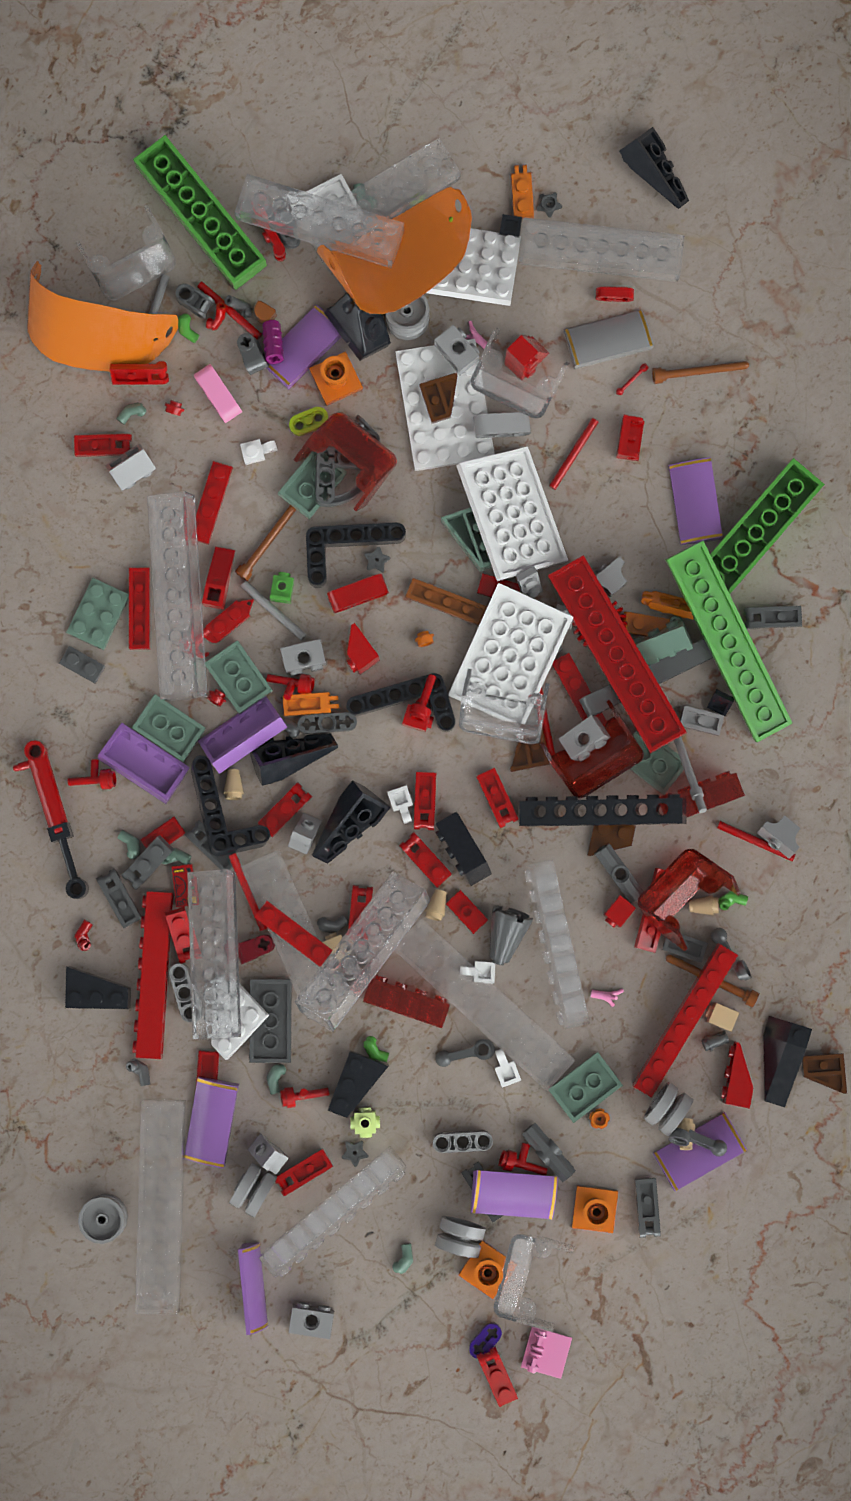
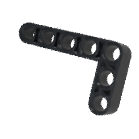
(345, 541)
(406, 696)
(216, 815)

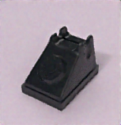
(363, 330)

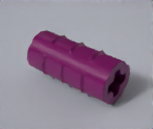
(272, 342)

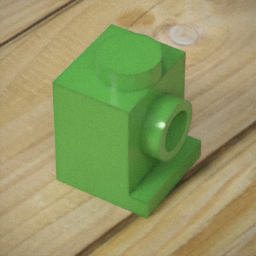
(284, 595)

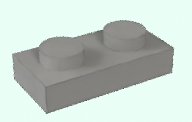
(529, 582)
(701, 720)

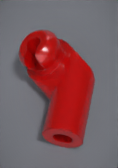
(220, 314)
(81, 936)

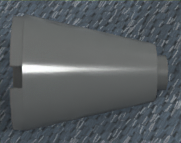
(507, 932)

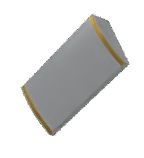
(608, 339)

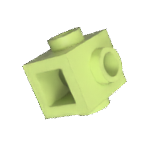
(365, 1113)

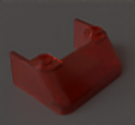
(358, 447)
(603, 764)
(677, 886)

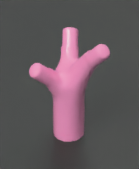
(475, 335)
(607, 996)

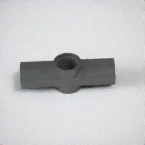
(611, 863)
(548, 1152)

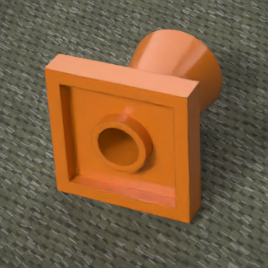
(339, 387)
(586, 1201)
(474, 1270)

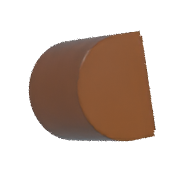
(264, 312)

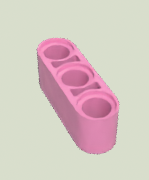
(217, 393)

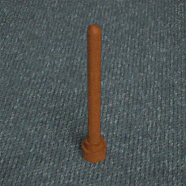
(660, 375)
(245, 571)
(747, 996)

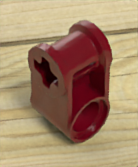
(251, 948)

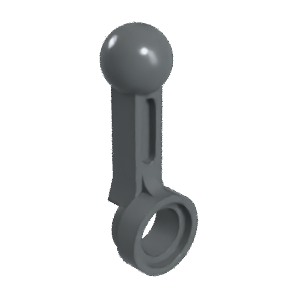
(719, 935)
(444, 1058)
(682, 1138)

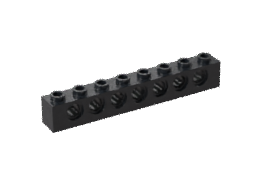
(530, 818)

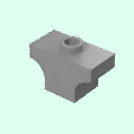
(611, 576)
(304, 833)
(781, 836)
(267, 1154)

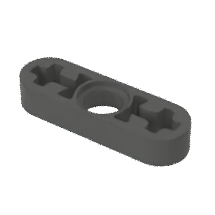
(342, 716)

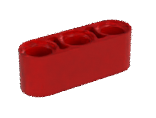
(357, 593)

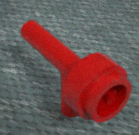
(304, 683)
(418, 710)
(106, 777)
(289, 1098)
(509, 1160)

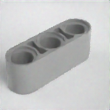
(501, 425)
(177, 984)
(472, 1145)

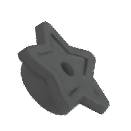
(549, 199)
(372, 564)
(358, 1147)

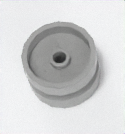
(409, 320)
(668, 1109)
(252, 1190)
(94, 1228)
(460, 1237)

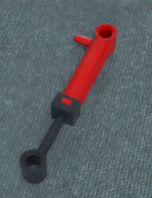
(58, 826)

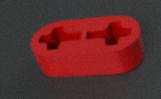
(615, 294)

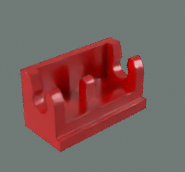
(630, 438)

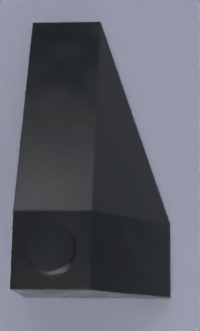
(647, 159)
(282, 758)
(352, 815)
(782, 1057)

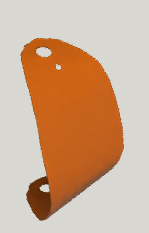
(424, 258)
(92, 333)

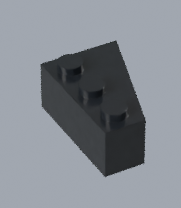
(463, 849)
(93, 992)
(355, 1082)

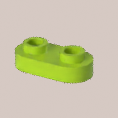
(307, 418)

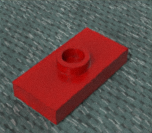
(489, 583)
(466, 911)

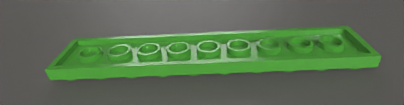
(728, 641)

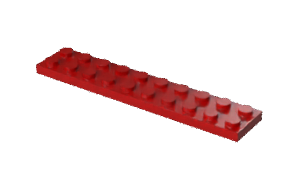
(617, 654)

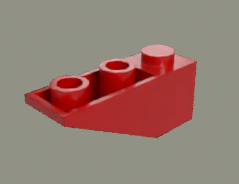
(218, 578)
(738, 1084)

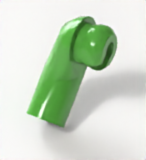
(184, 328)
(730, 898)
(373, 1051)

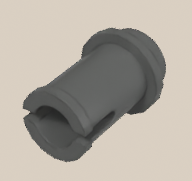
(714, 1041)

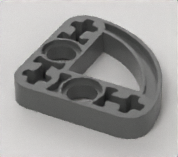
(329, 467)

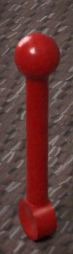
(644, 367)

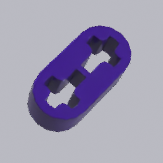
(481, 1336)

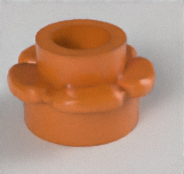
(424, 639)
(604, 1118)

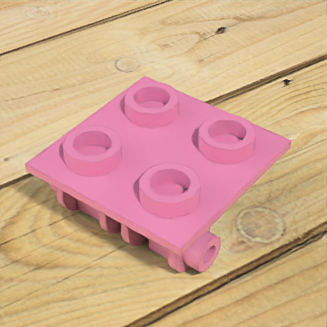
(546, 1352)

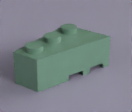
(467, 534)
(664, 642)

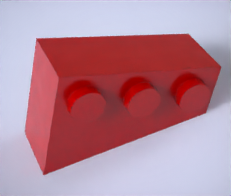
(524, 356)

